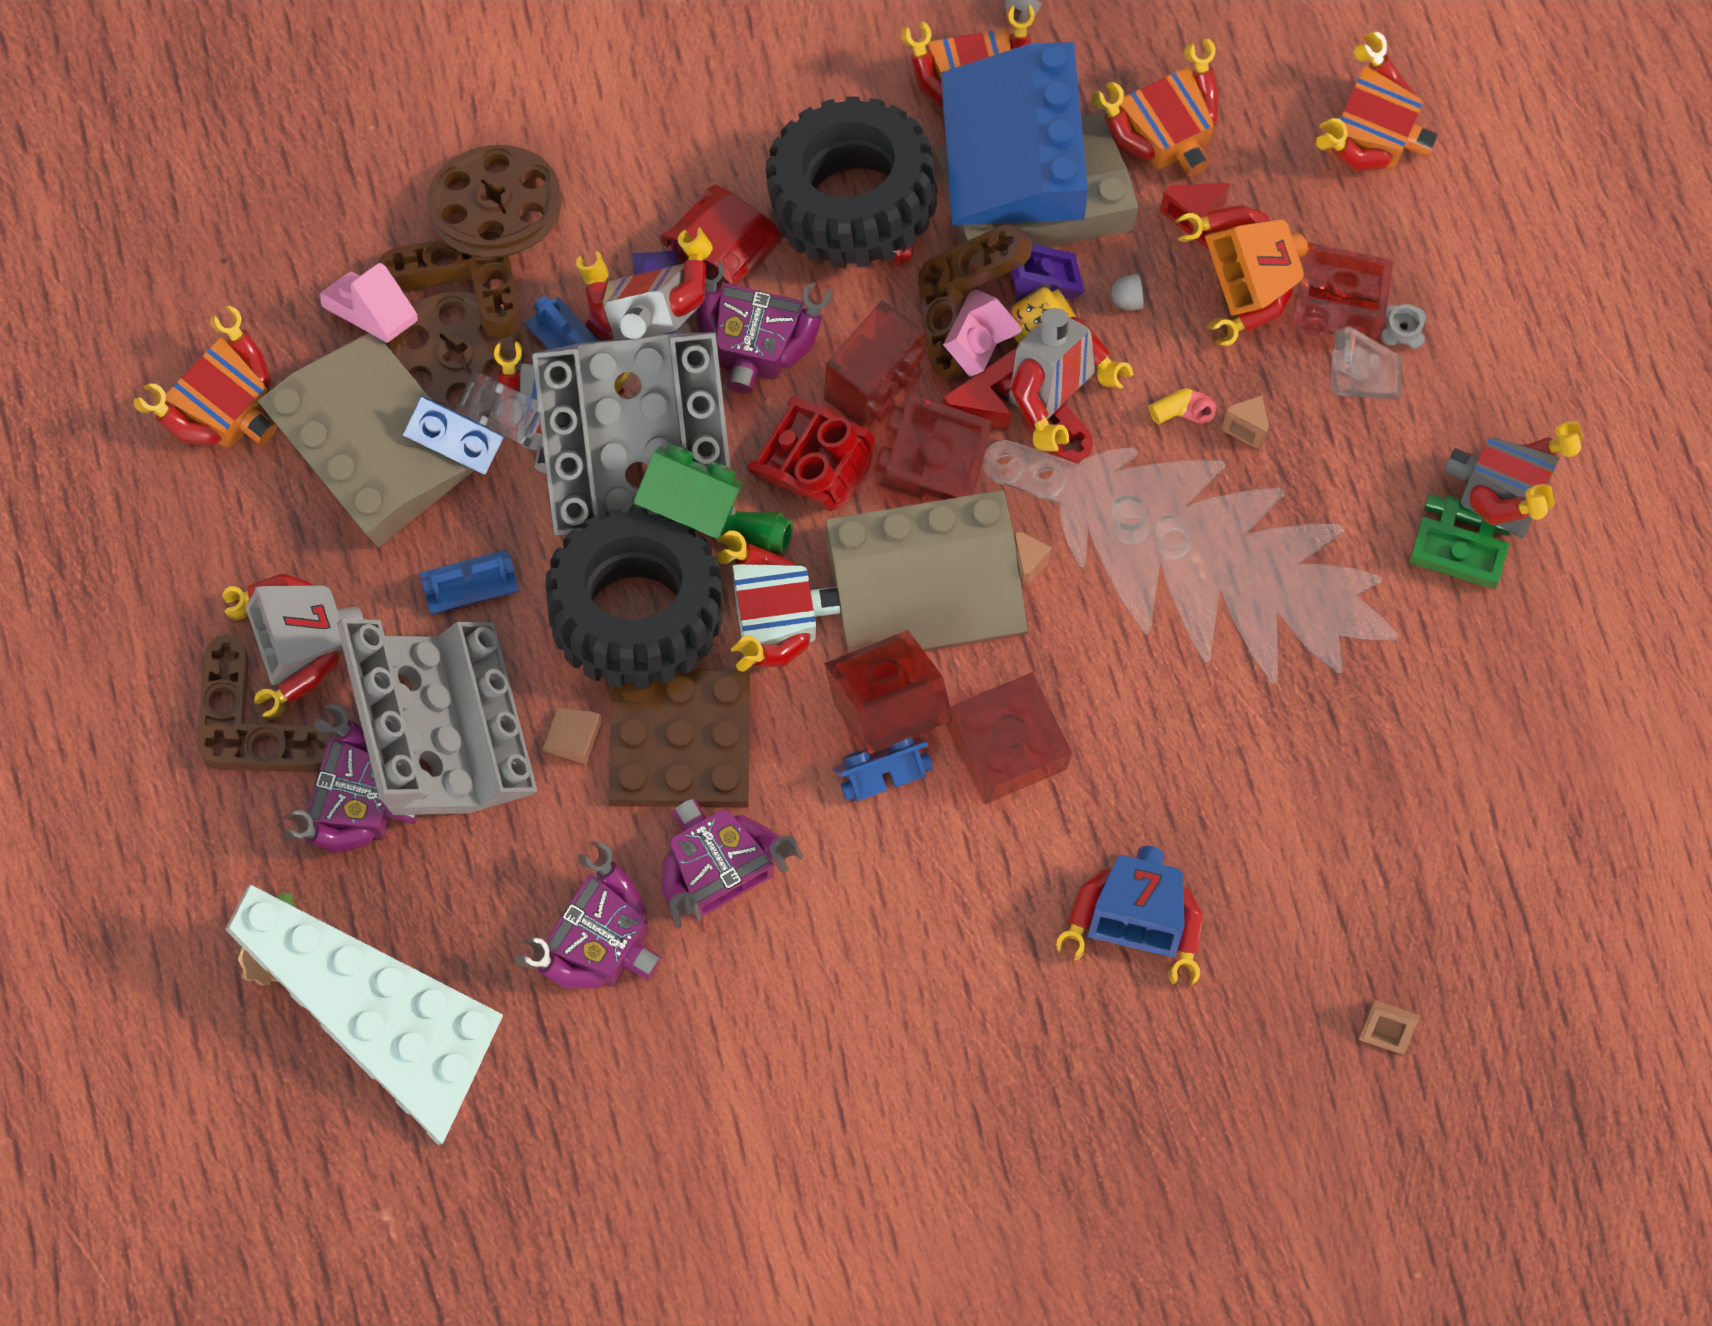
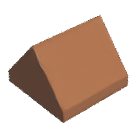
(1247, 422)
(1031, 557)
(1388, 1027)

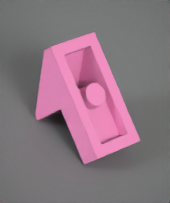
(371, 302)
(977, 331)

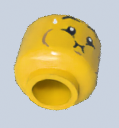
(1029, 309)

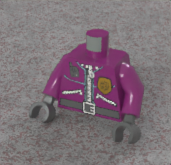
(758, 329)
(345, 798)
(718, 859)
(597, 932)

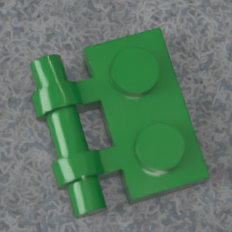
(1457, 550)

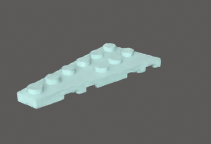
(385, 1015)

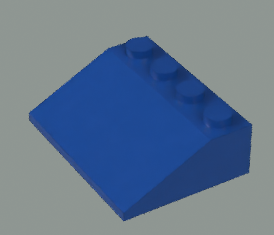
(1015, 137)

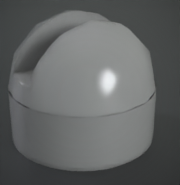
(1022, 6)
(1128, 293)

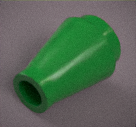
(763, 529)

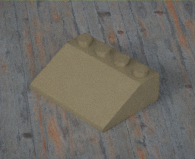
(1110, 196)
(350, 426)
(930, 570)

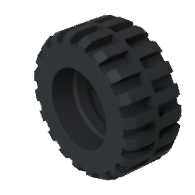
(845, 138)
(640, 648)

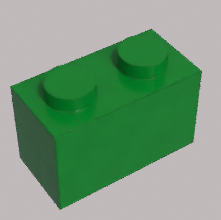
(689, 490)

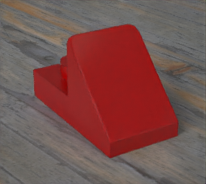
(1193, 199)
(981, 393)

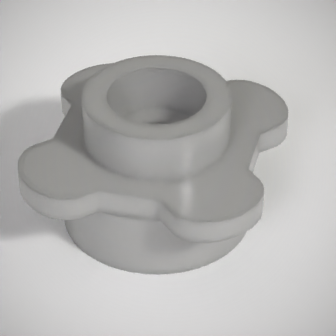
(1408, 315)

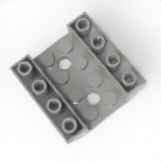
(597, 433)
(453, 718)

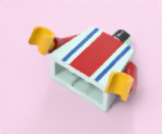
(772, 604)

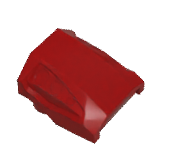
(736, 230)
(815, 454)

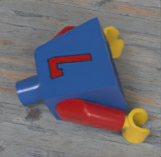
(1139, 908)

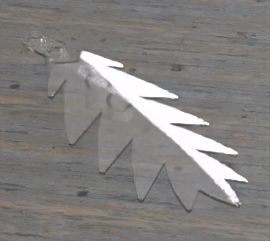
(1204, 549)

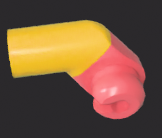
(1186, 404)

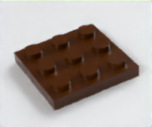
(681, 741)

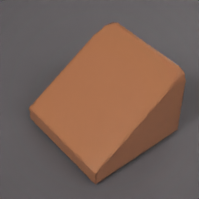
(573, 734)

